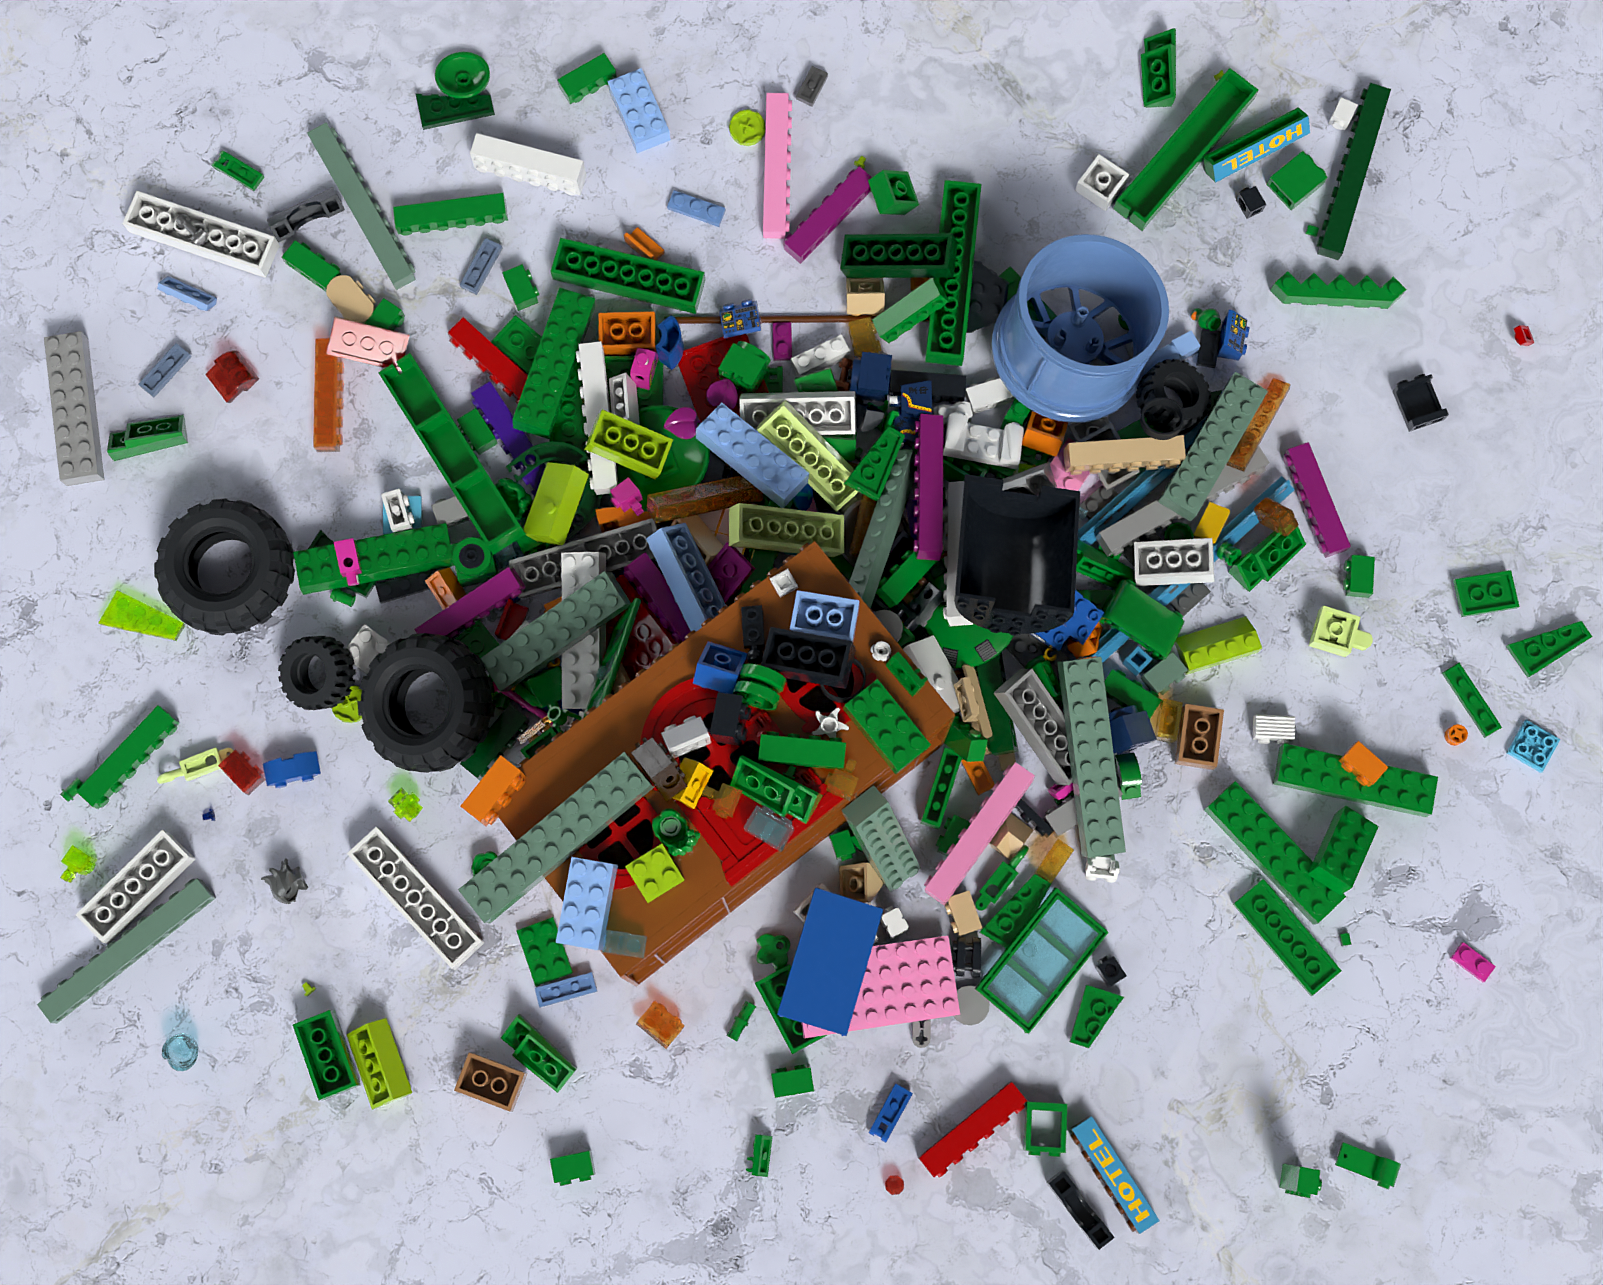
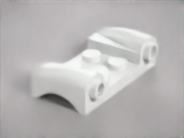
(982, 442)

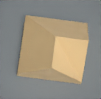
(1010, 837)
(859, 882)

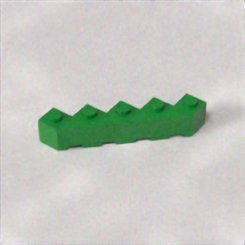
(1338, 292)

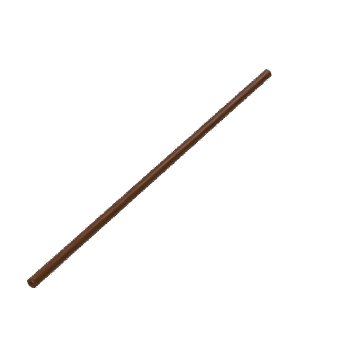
(780, 319)

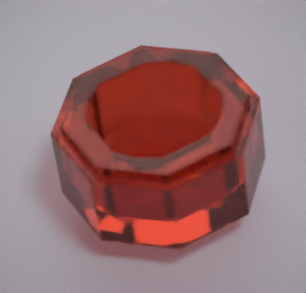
(894, 1184)

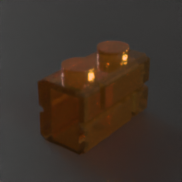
(1276, 516)

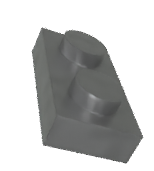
(812, 86)

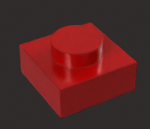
(1523, 335)

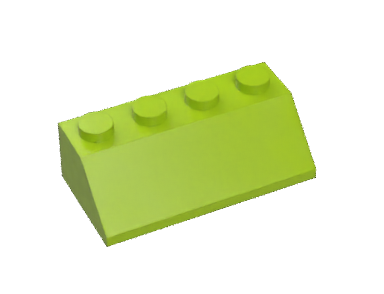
(1218, 645)
(379, 1063)

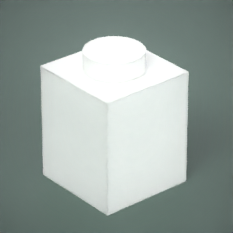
(1342, 114)

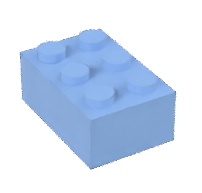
(825, 615)

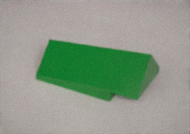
(1159, 69)
(147, 437)
(1267, 558)
(774, 790)
(538, 1053)

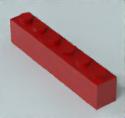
(488, 358)
(972, 1129)

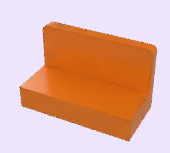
(643, 244)
(445, 587)

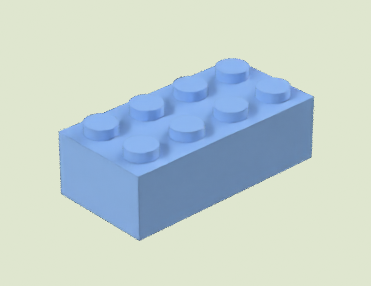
(639, 110)
(586, 903)

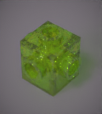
(405, 804)

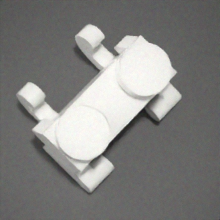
(1102, 867)

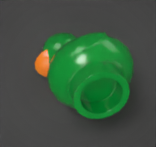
(1207, 319)

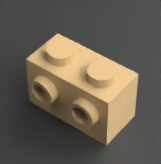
(963, 914)

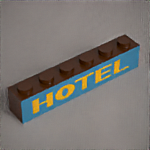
(1114, 1175)

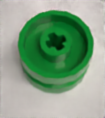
(760, 686)

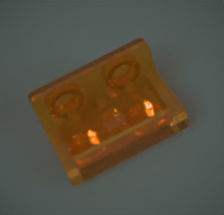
(660, 1024)

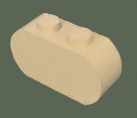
(350, 299)

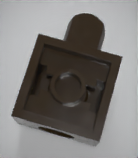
(660, 768)

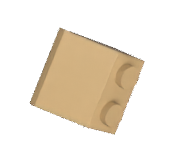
(865, 296)

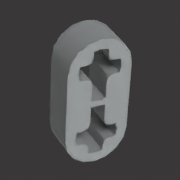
(926, 1032)

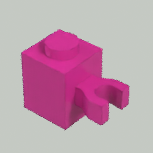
(627, 496)

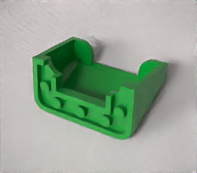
(1142, 619)

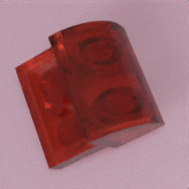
(231, 375)

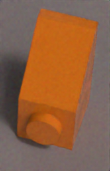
(1090, 645)

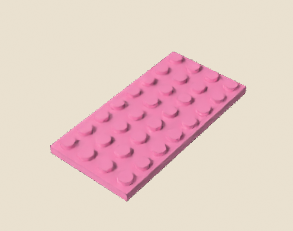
(903, 986)

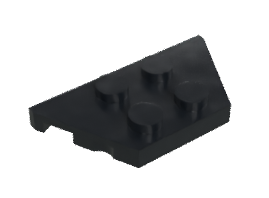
(986, 297)

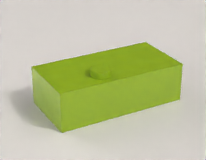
(628, 444)
(555, 503)

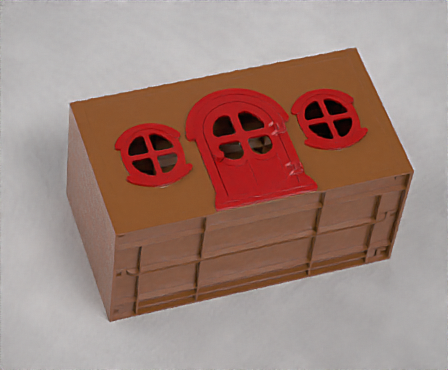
(667, 696)

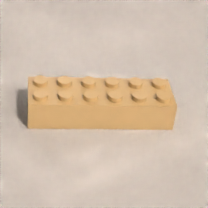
(1123, 454)

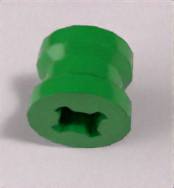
(1229, 553)

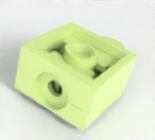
(1338, 632)

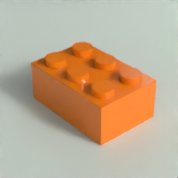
(626, 331)
(494, 791)

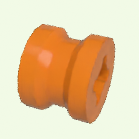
(1460, 733)

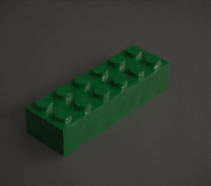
(899, 255)

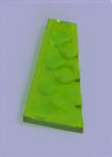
(140, 618)

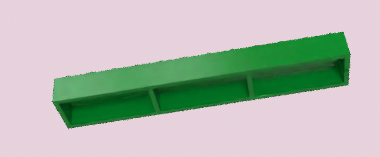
(452, 454)

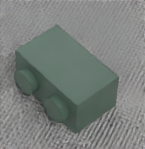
(1164, 674)

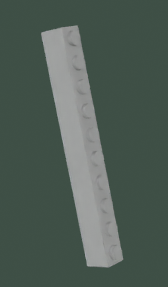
(1156, 515)

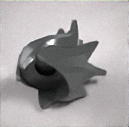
(285, 883)

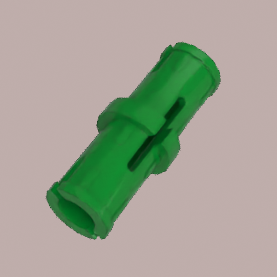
(741, 1021)

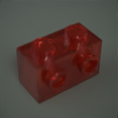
(242, 772)

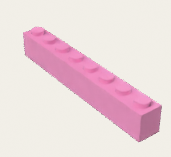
(776, 162)
(979, 834)

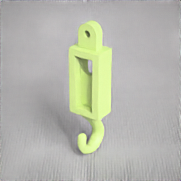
(196, 766)

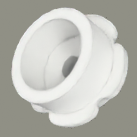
(884, 647)

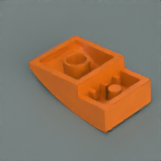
(615, 518)

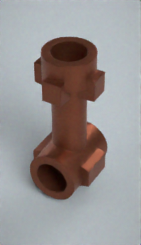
(845, 364)

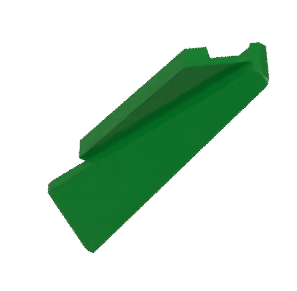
(1100, 567)

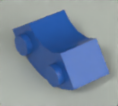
(671, 345)
(299, 767)

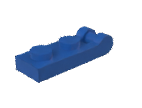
(891, 1112)

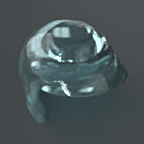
(180, 1051)

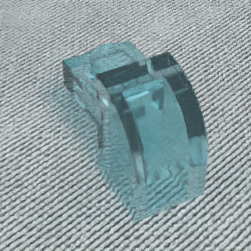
(624, 944)

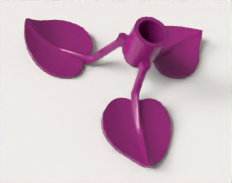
(683, 420)

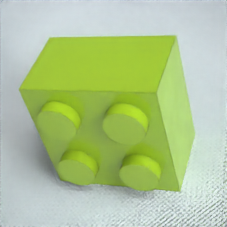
(655, 873)

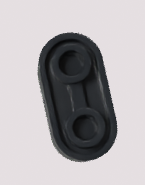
(959, 964)

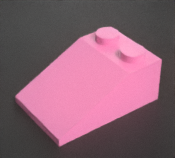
(1066, 480)

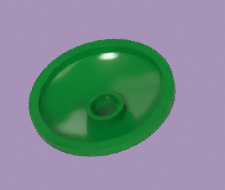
(462, 75)

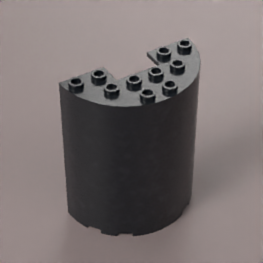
(1016, 557)

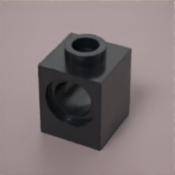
(1251, 201)
(1118, 974)

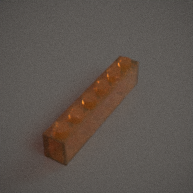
(327, 399)
(701, 499)

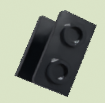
(1419, 402)

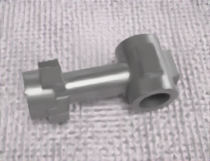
(199, 236)

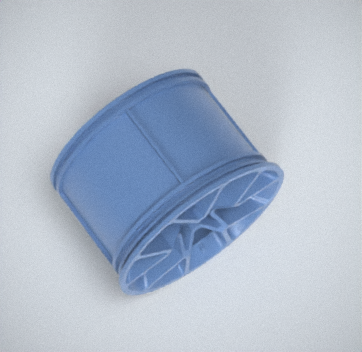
(1057, 375)

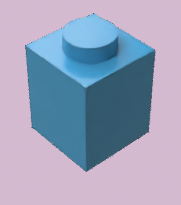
(1137, 661)

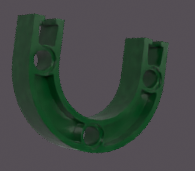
(569, 455)

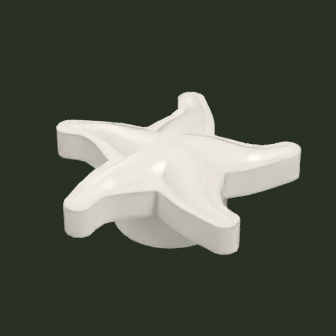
(829, 724)

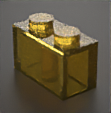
(863, 336)
(1168, 720)
(1054, 861)

